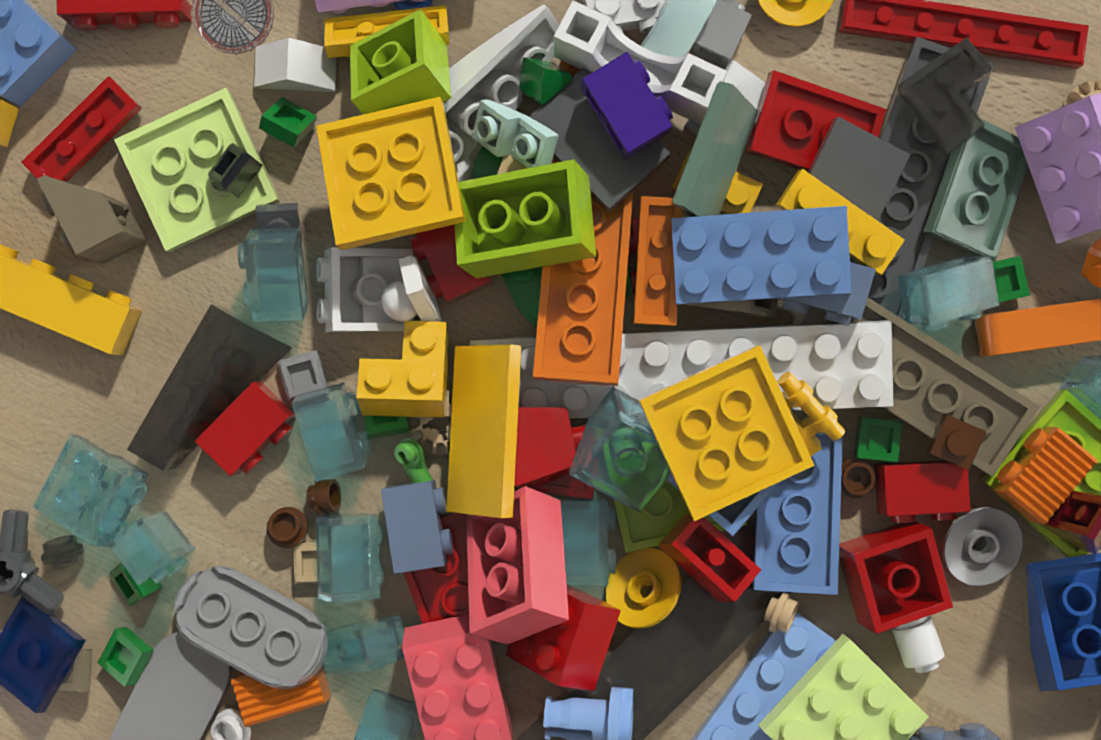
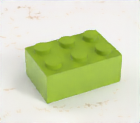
(525, 220)

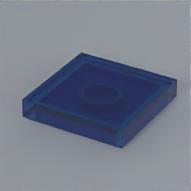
(36, 655)

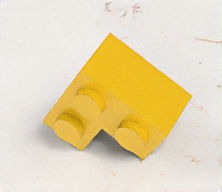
(409, 385)

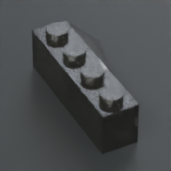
(208, 377)

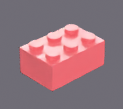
(517, 569)
(456, 682)

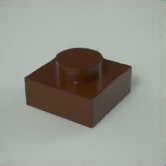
(956, 441)

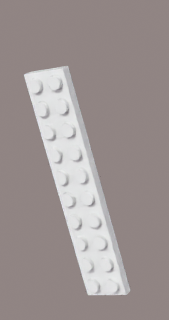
(838, 361)

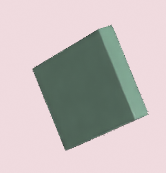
(715, 152)
(979, 192)

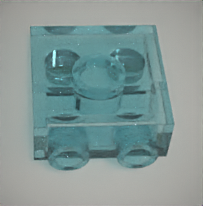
(91, 491)

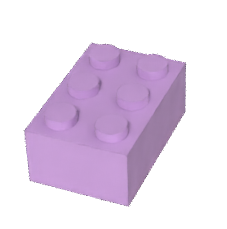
(1066, 165)

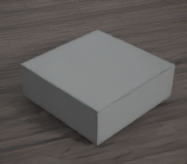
(302, 373)

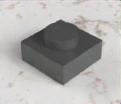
(278, 216)

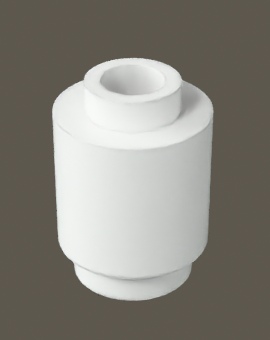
(919, 644)

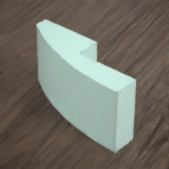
(678, 26)
(514, 134)

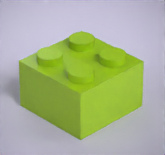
(399, 65)

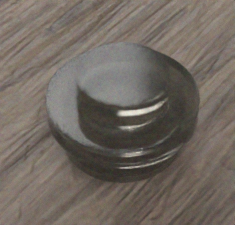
(62, 551)

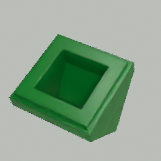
(542, 79)
(129, 588)

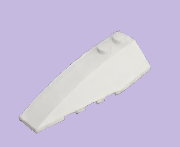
(494, 75)

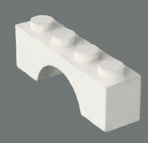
(593, 40)

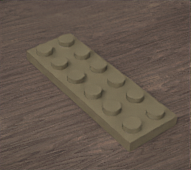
(939, 381)

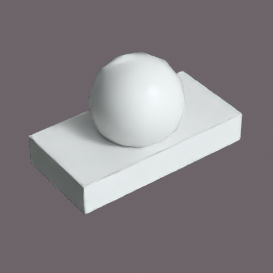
(411, 296)

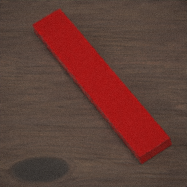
(948, 24)

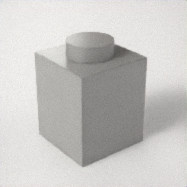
(721, 32)

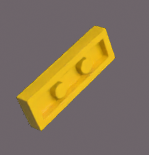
(347, 30)
(869, 240)

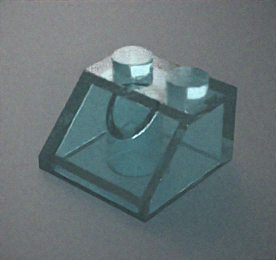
(620, 452)

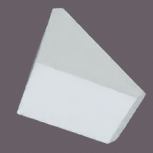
(294, 66)

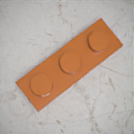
(655, 263)

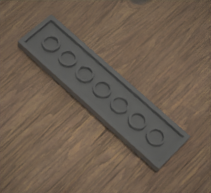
(919, 181)

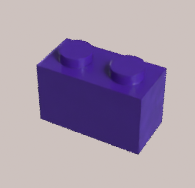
(627, 105)

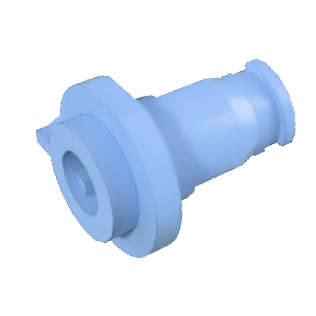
(591, 717)

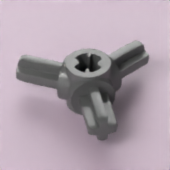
(17, 558)

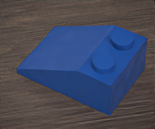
(1065, 621)

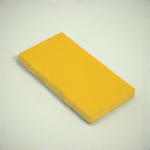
(484, 430)

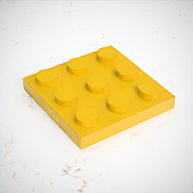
(390, 173)
(726, 432)

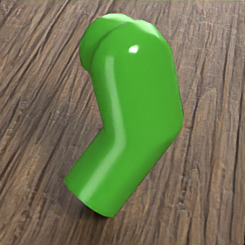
(411, 456)

